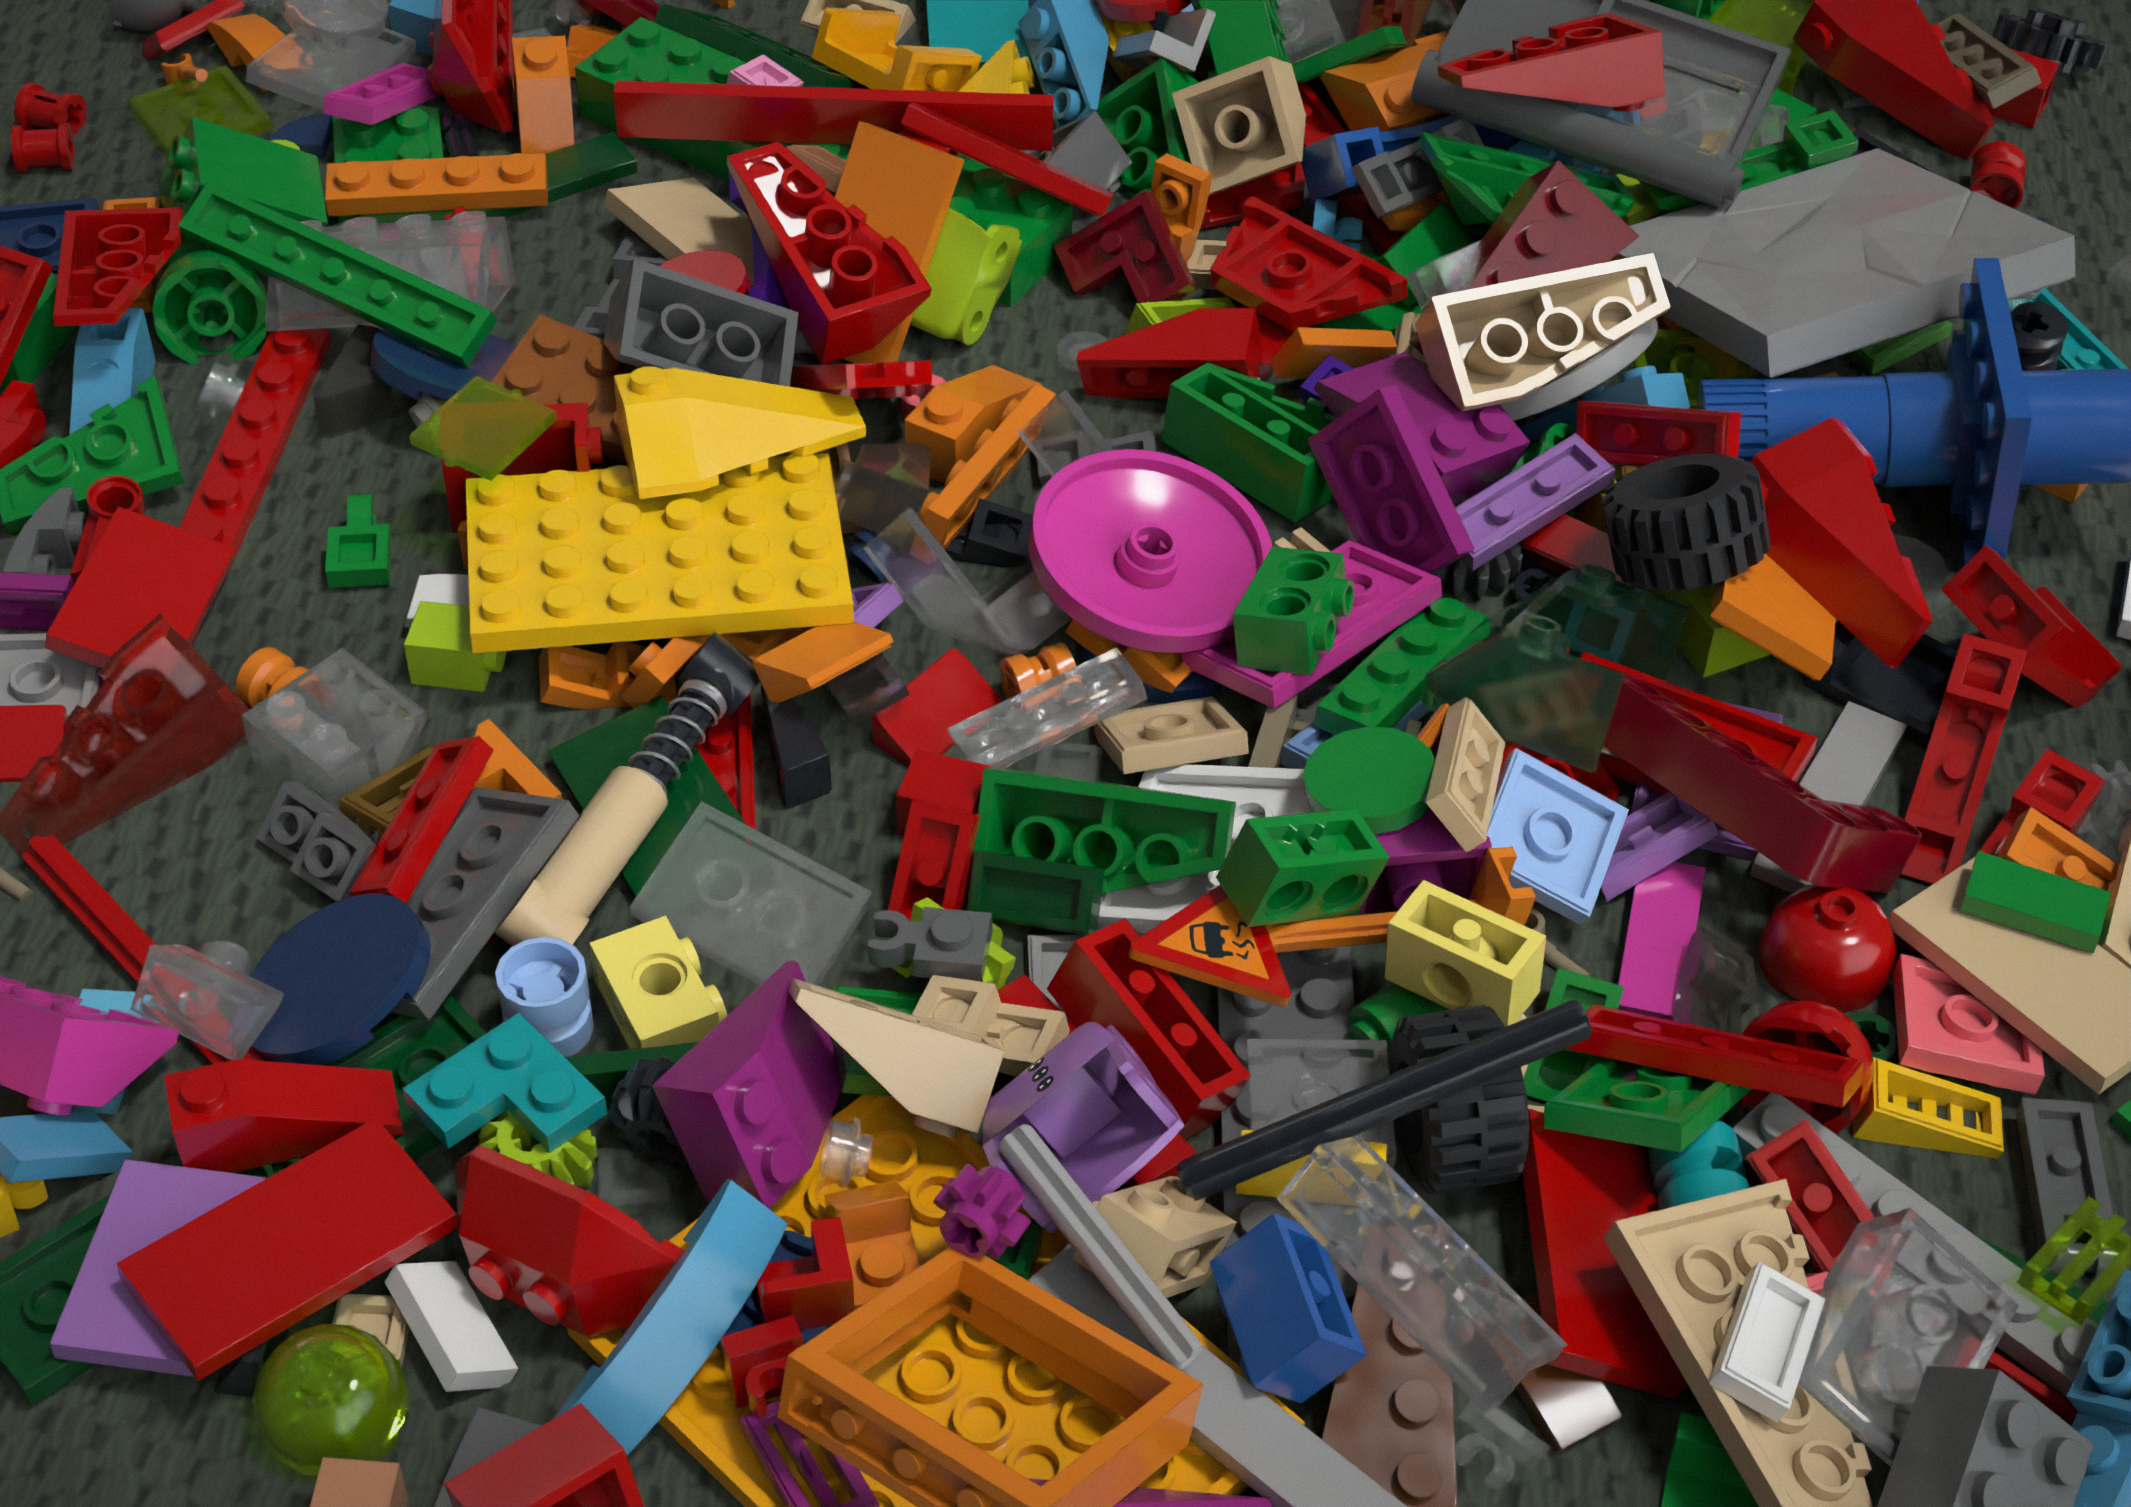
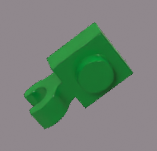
(361, 549)

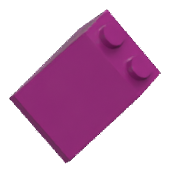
(1466, 446)
(754, 1094)

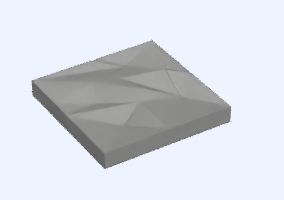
(1839, 259)

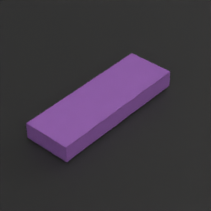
(1532, 498)

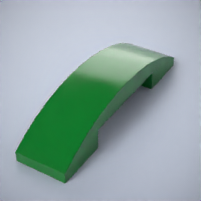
(1804, 146)

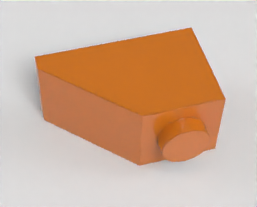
(542, 93)

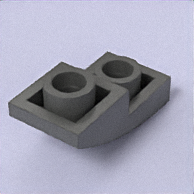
(49, 536)
(317, 839)

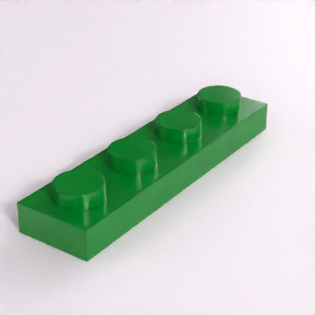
(1395, 672)

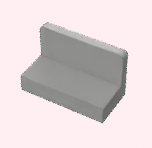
(1178, 44)

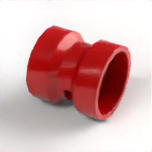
(1999, 173)

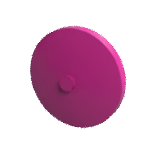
(1146, 549)

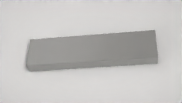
(1843, 772)

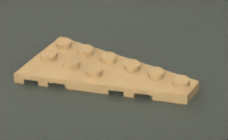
(1688, 1277)

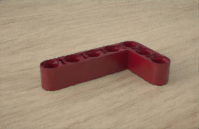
(1754, 801)

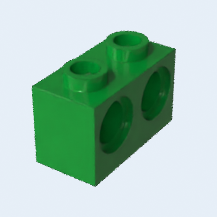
(1292, 610)
(1302, 867)

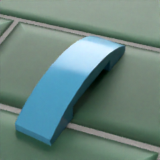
(682, 1317)

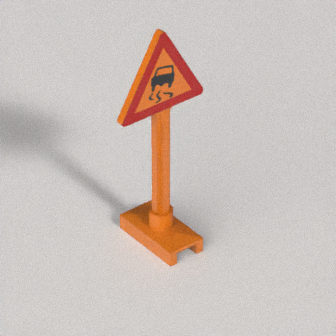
(1218, 948)

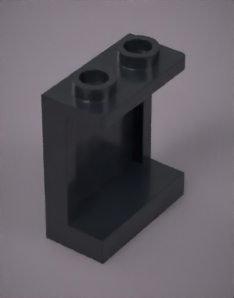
(1903, 693)

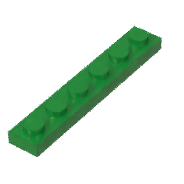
(338, 274)

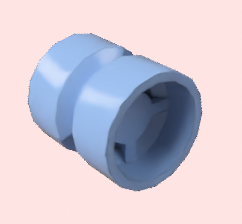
(550, 989)

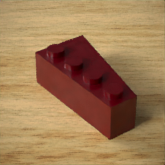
(1543, 230)

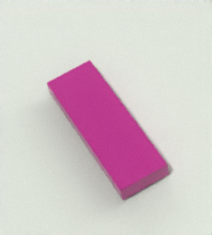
(381, 94)
(1657, 938)

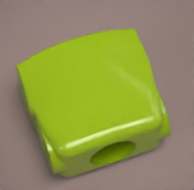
(966, 277)

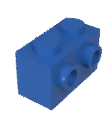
(1286, 1309)

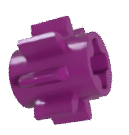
(982, 1211)

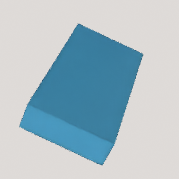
(58, 1147)

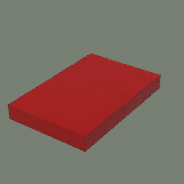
(133, 577)

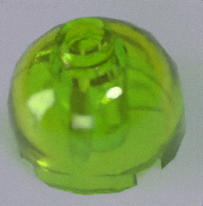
(330, 1397)

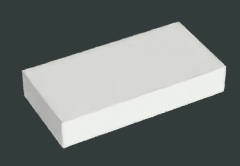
(451, 1325)
(1767, 1342)

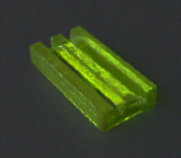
(2104, 1235)

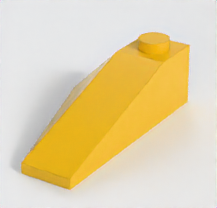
(693, 425)

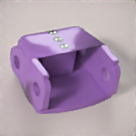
(1090, 1108)

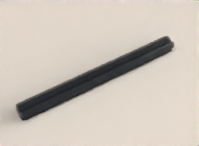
(1385, 1099)

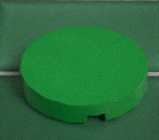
(1372, 771)

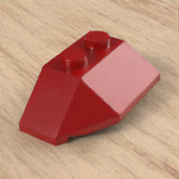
(474, 59)
(555, 1245)

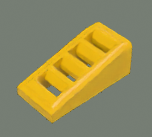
(1899, 1125)

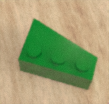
(1249, 437)

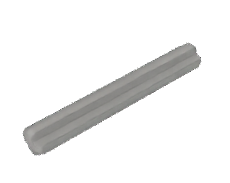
(1100, 1247)

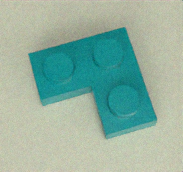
(505, 1071)

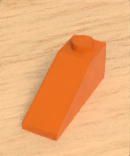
(959, 412)

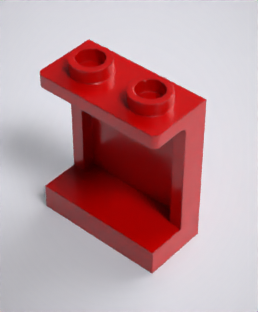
(565, 445)
(2008, 611)

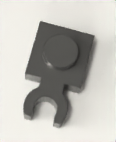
(941, 944)

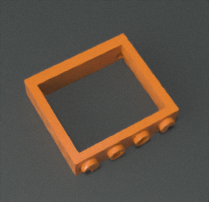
(941, 1468)

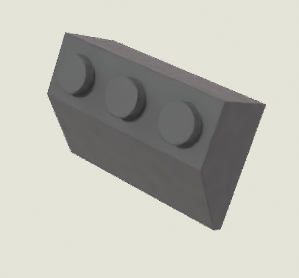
(698, 326)

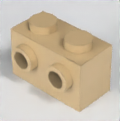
(1166, 1232)

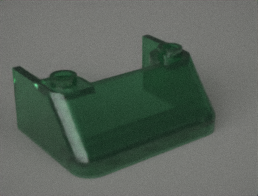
(1528, 666)

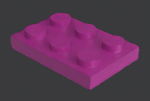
(1390, 484)

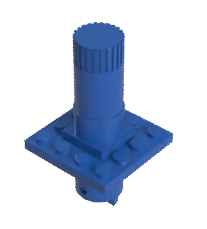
(1966, 428)

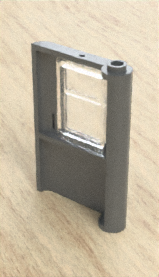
(1679, 142)

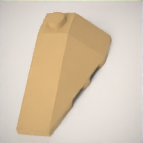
(1524, 332)

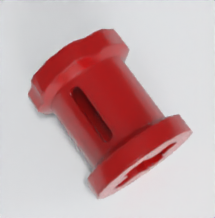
(48, 108)
(42, 147)

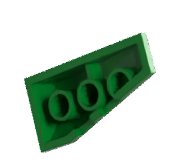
(1146, 121)
(1126, 829)

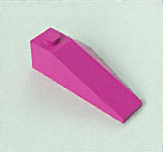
(71, 1051)

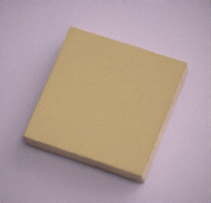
(1171, 735)

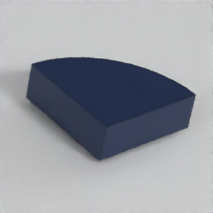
(309, 133)

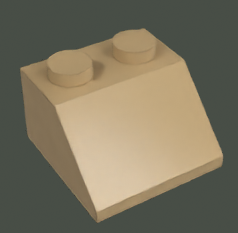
(1243, 122)

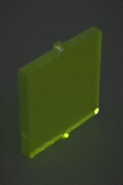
(483, 428)

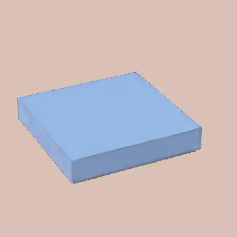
(1558, 832)

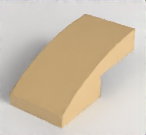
(976, 1008)

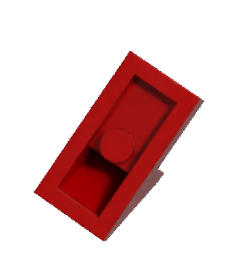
(934, 857)

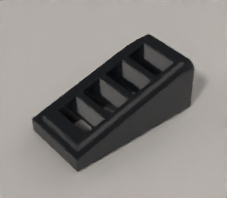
(796, 752)

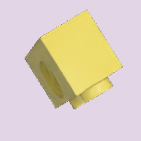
(1463, 954)
(655, 986)

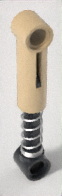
(629, 801)

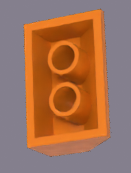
(1380, 89)

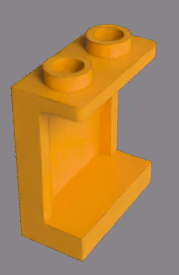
(865, 50)

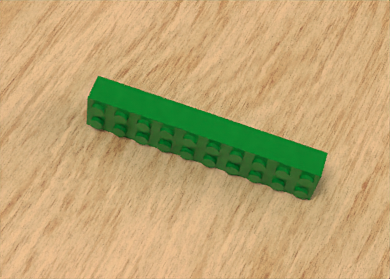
(661, 55)

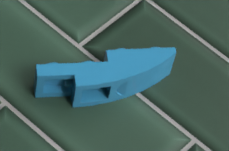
(2104, 1405)

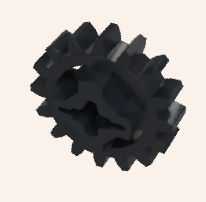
(2051, 38)

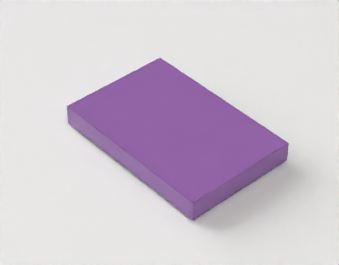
(101, 1315)

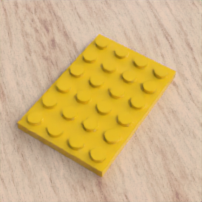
(594, 564)

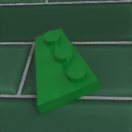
(120, 441)

